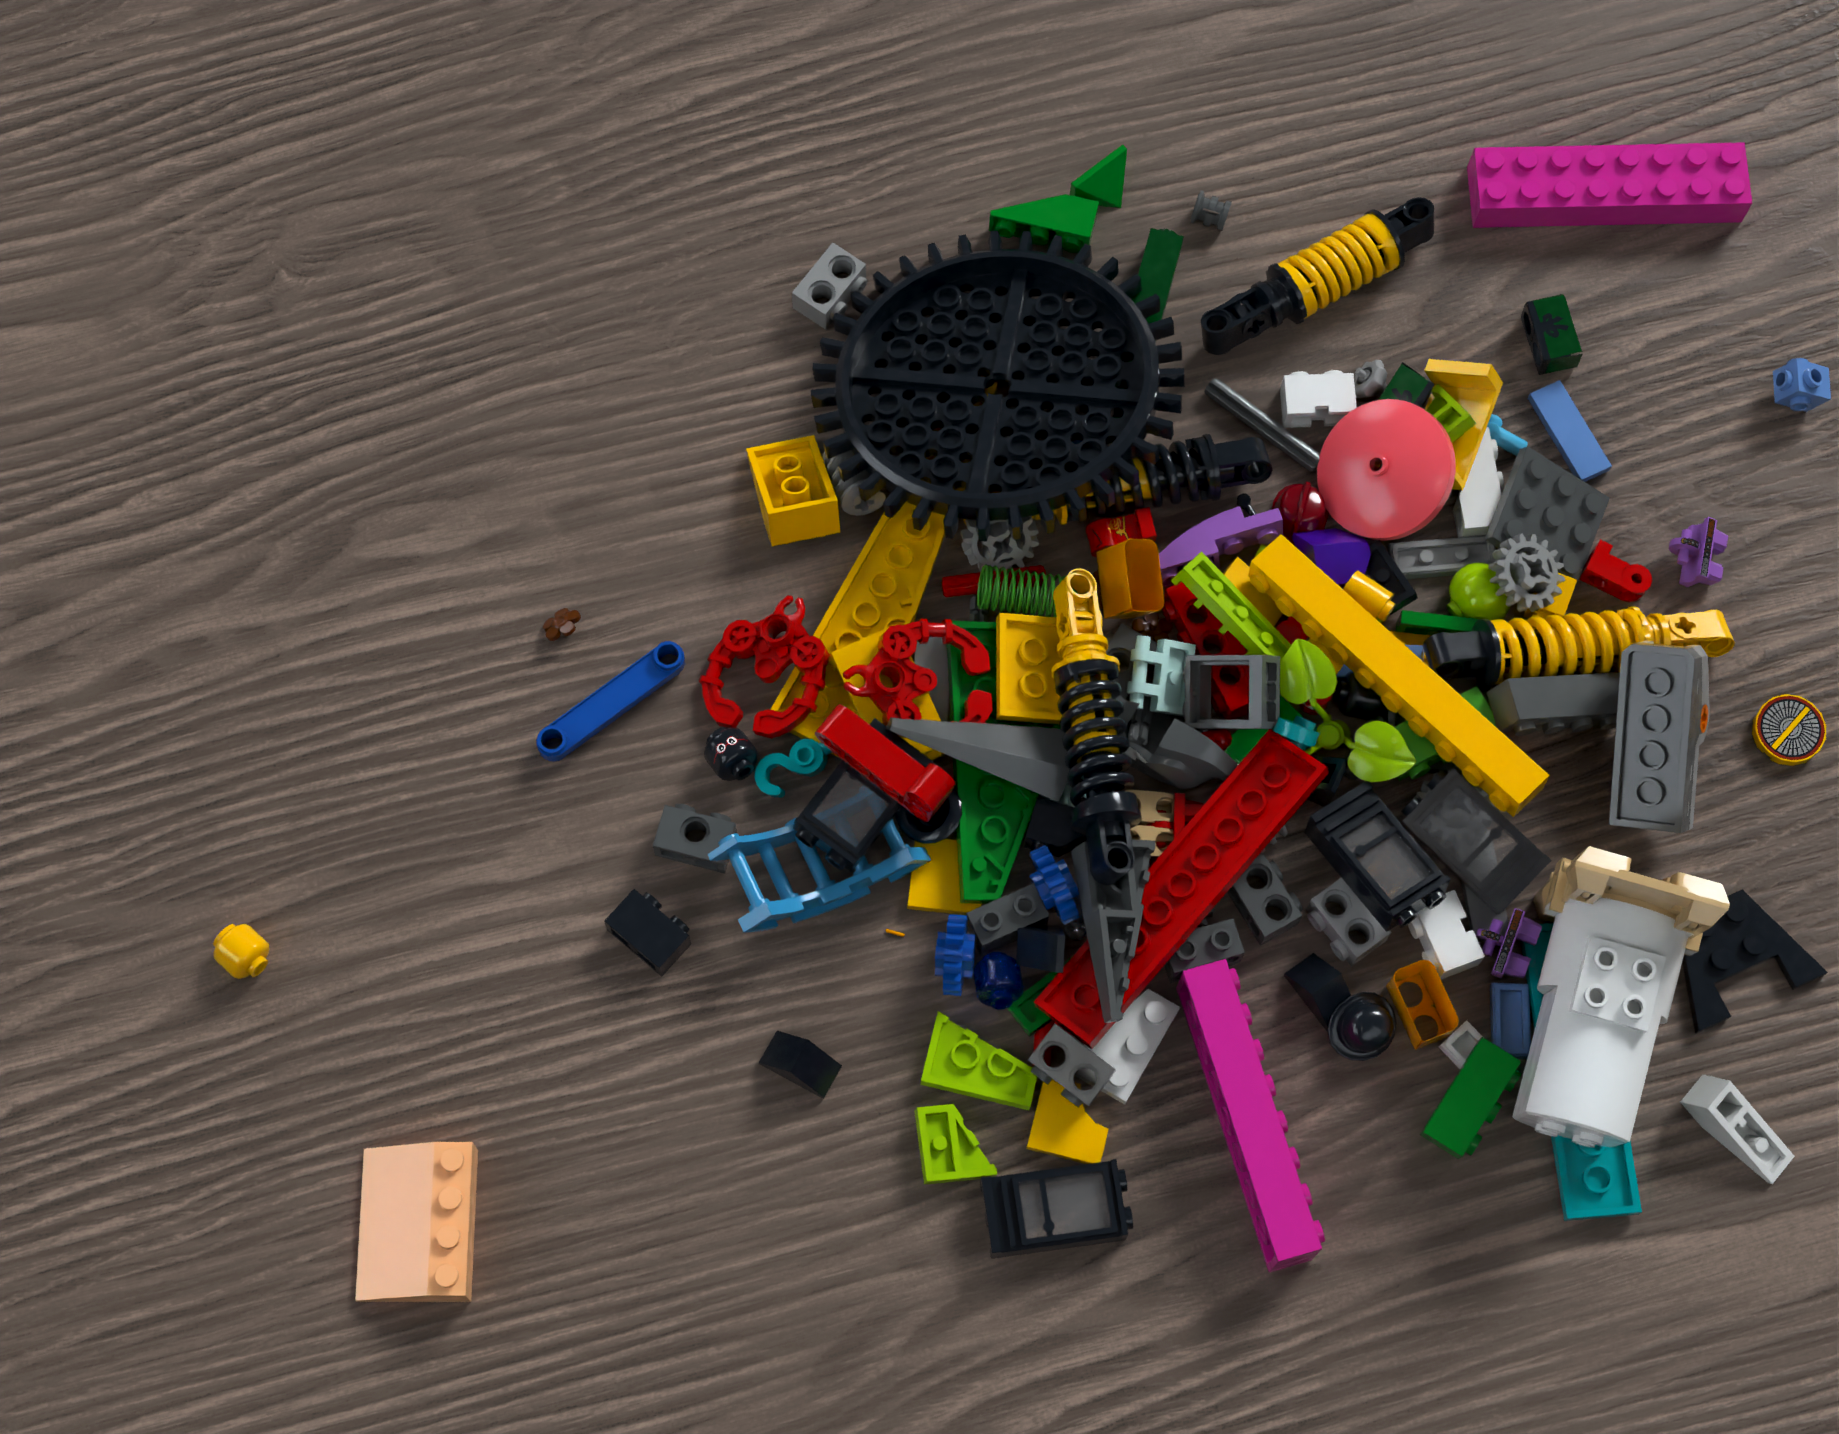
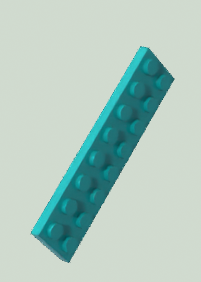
(1590, 1180)

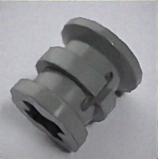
(1210, 217)

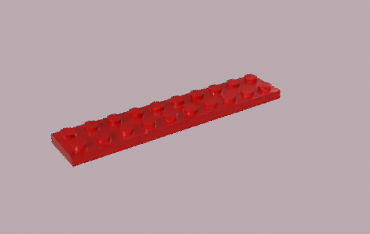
(1193, 876)

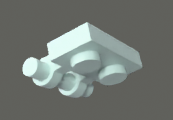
(1168, 685)

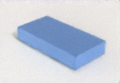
(1510, 1018)

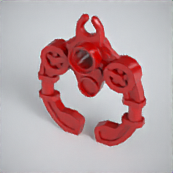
(772, 657)
(914, 681)

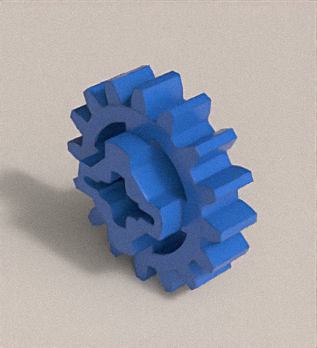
(1054, 884)
(955, 955)

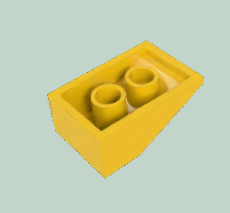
(794, 490)

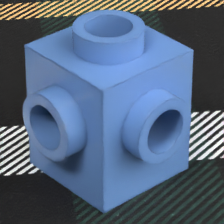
(1801, 385)

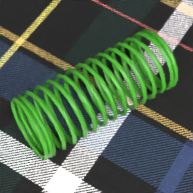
(985, 588)

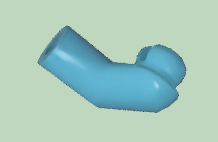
(1504, 438)

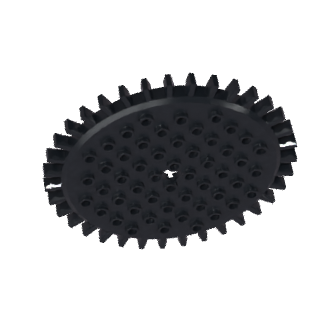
(1023, 490)

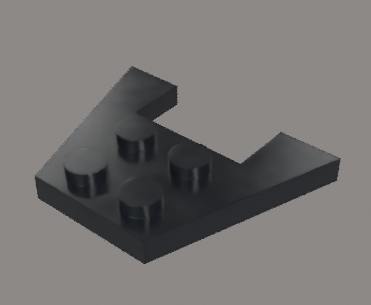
(1735, 944)

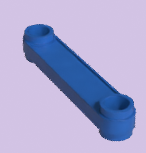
(610, 701)

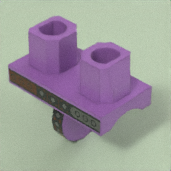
(1695, 553)
(1518, 929)

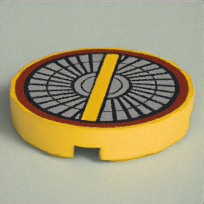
(1789, 729)

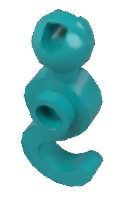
(1299, 732)
(805, 759)

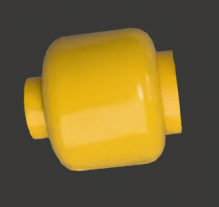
(241, 951)

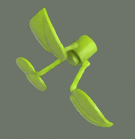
(1378, 746)

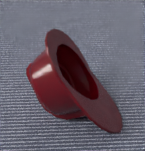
(1300, 509)

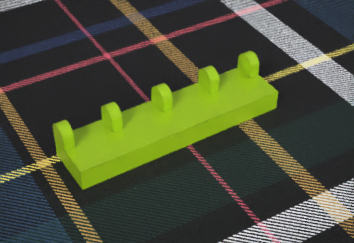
(1231, 608)

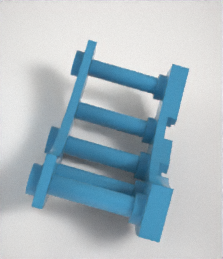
(827, 895)

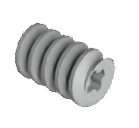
(848, 491)

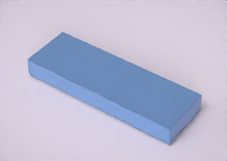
(1569, 431)

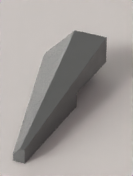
(1018, 754)
(1112, 922)

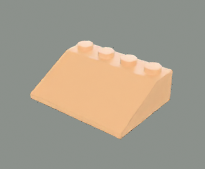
(417, 1223)

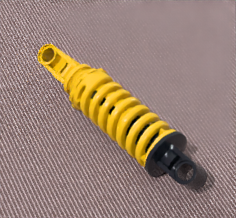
(1567, 643)

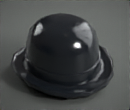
(938, 827)
(1362, 1026)

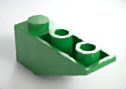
(1058, 215)

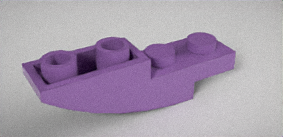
(1219, 535)

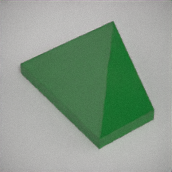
(1104, 180)

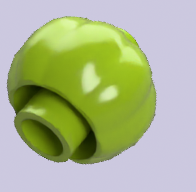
(1474, 594)

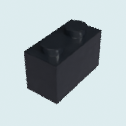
(648, 931)

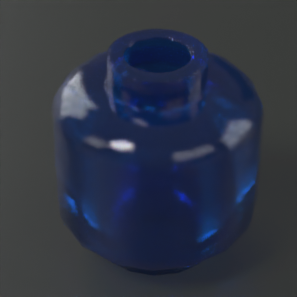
(998, 980)

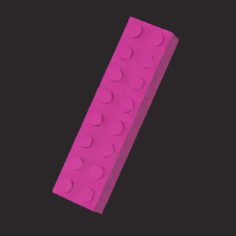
(1609, 185)
(1249, 1115)

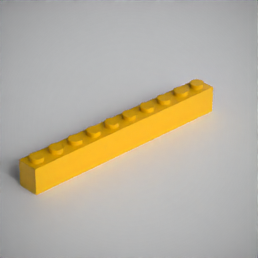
(1397, 676)

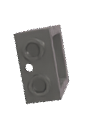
(1263, 691)

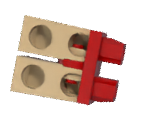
(1162, 818)

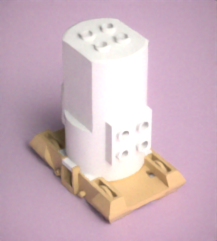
(1606, 990)

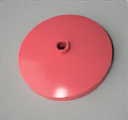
(1413, 476)

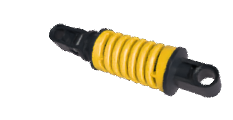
(1320, 274)

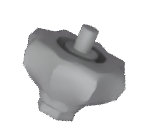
(1370, 379)

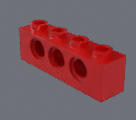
(1225, 698)

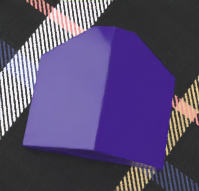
(1334, 552)

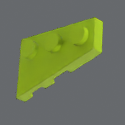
(973, 1068)

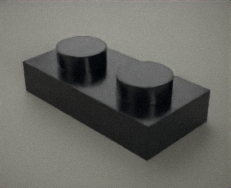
(1387, 574)

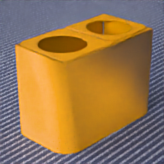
(1130, 579)
(1426, 977)

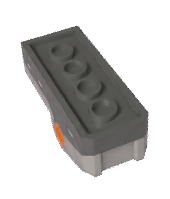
(1658, 736)

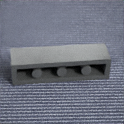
(1556, 703)

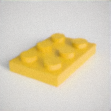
(1024, 668)

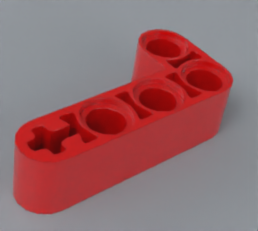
(885, 764)

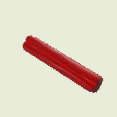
(968, 583)

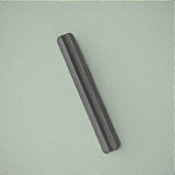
(1263, 424)

